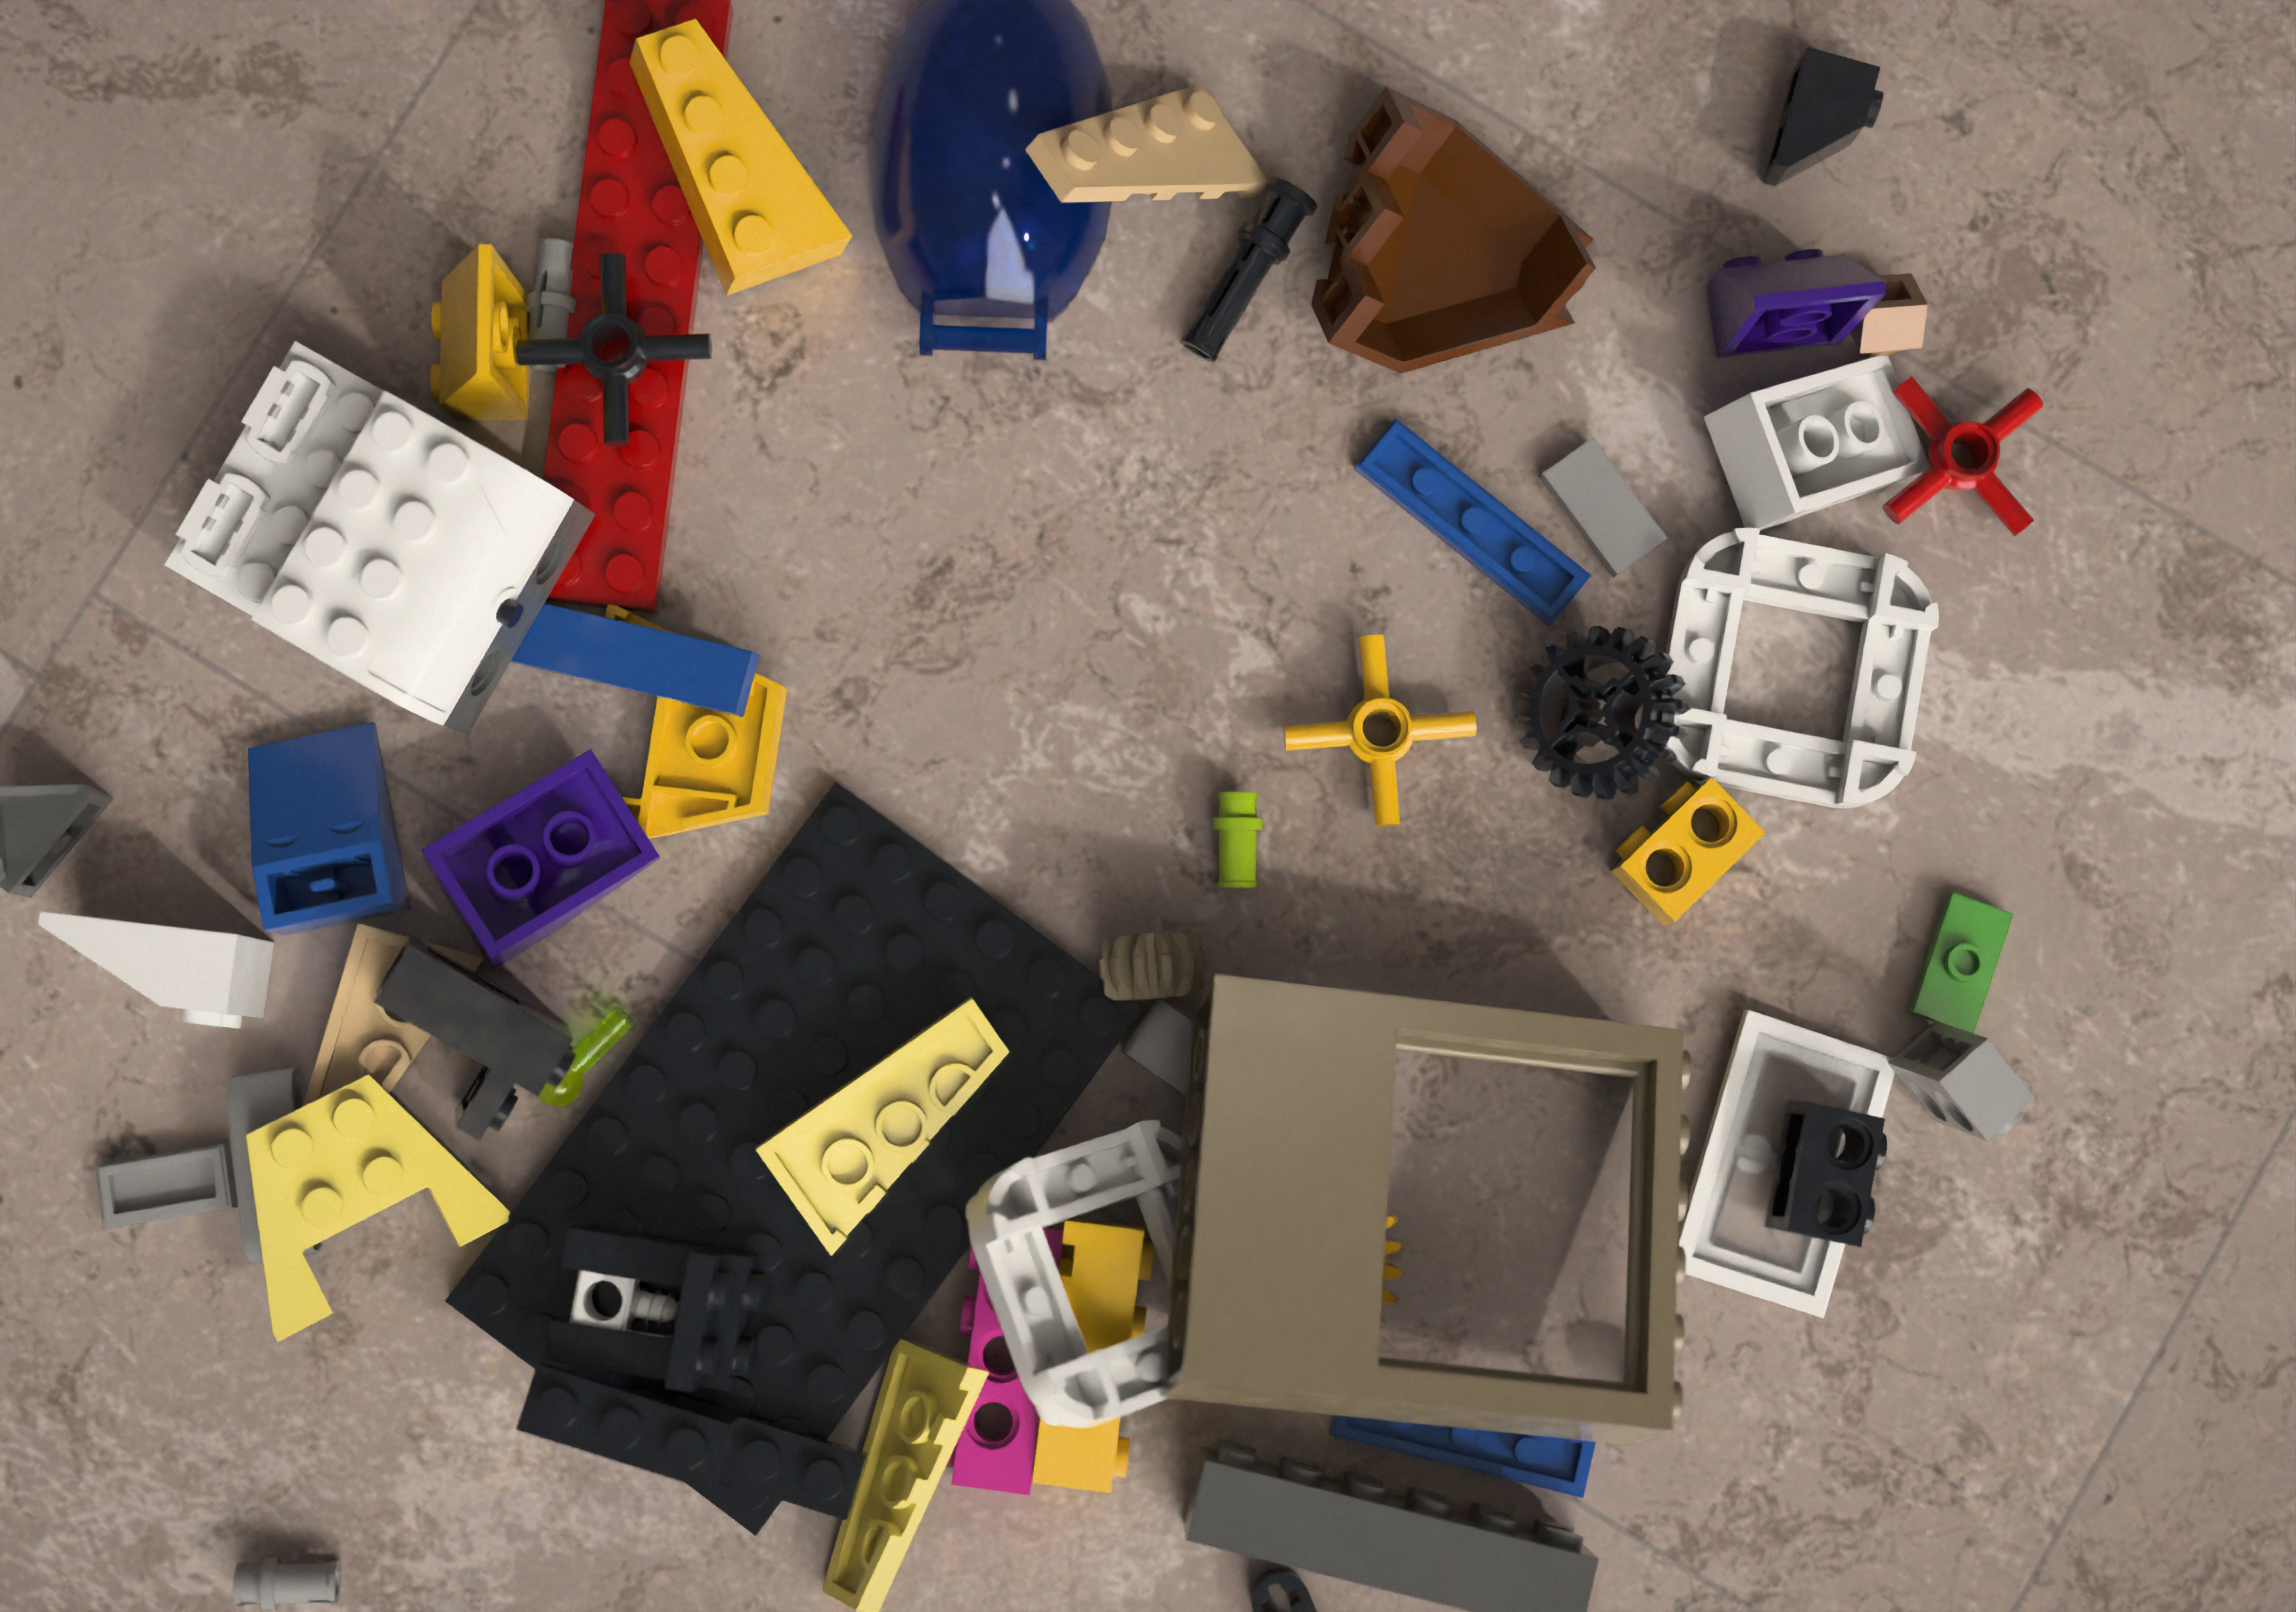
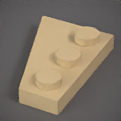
(362, 1034)

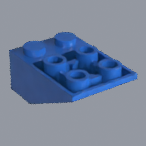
(323, 831)

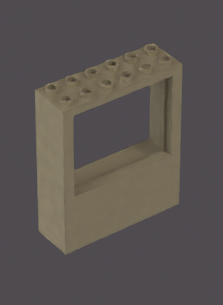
(1291, 1211)

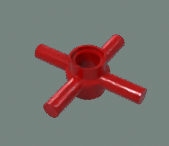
(1980, 439)

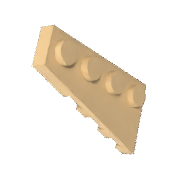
(1150, 149)

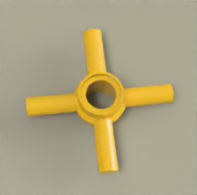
(1407, 727)

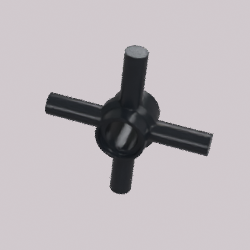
(604, 327)

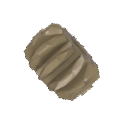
(1151, 965)

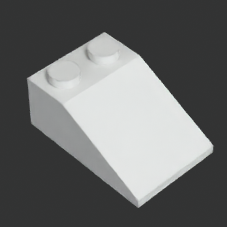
(1815, 442)
(199, 971)

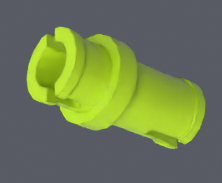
(1237, 839)

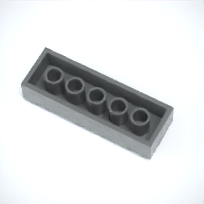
(1385, 1539)

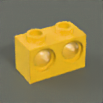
(1695, 861)

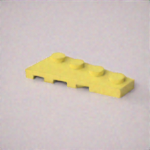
(908, 1446)

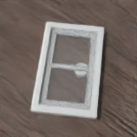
(1738, 1160)

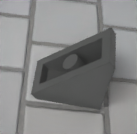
(41, 828)

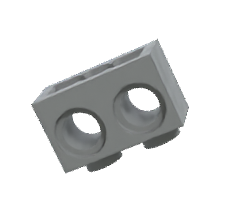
(1963, 1081)

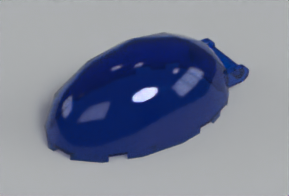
(950, 173)

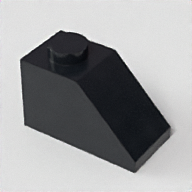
(1822, 112)

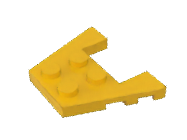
(706, 762)

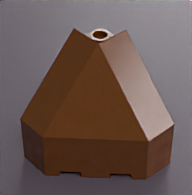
(1440, 245)

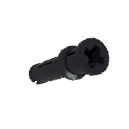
(1261, 245)

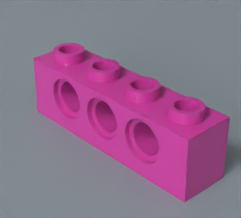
(1006, 1460)

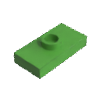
(1960, 962)

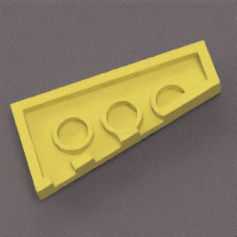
(867, 1132)

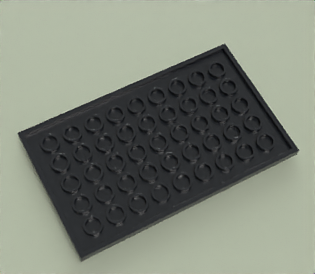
(807, 986)

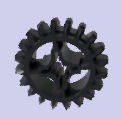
(1562, 738)

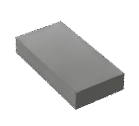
(1603, 507)
(166, 1185)

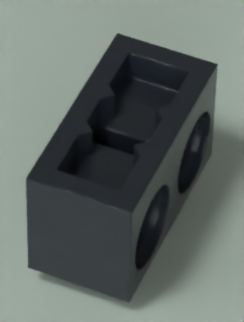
(1808, 1169)

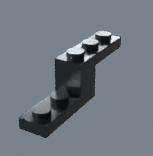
(691, 1441)

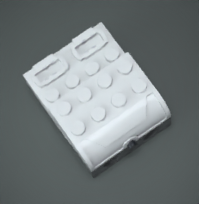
(379, 539)

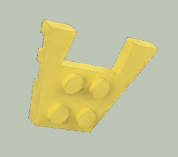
(337, 1167)

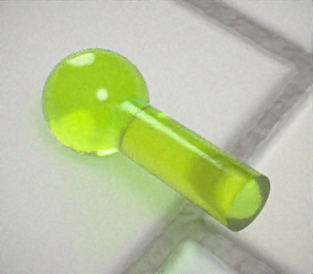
(587, 1052)

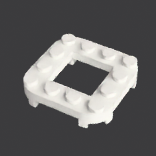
(1885, 682)
(1026, 1286)

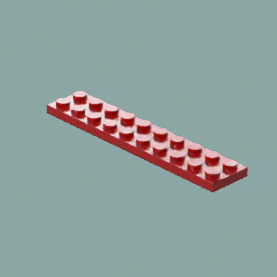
(639, 210)

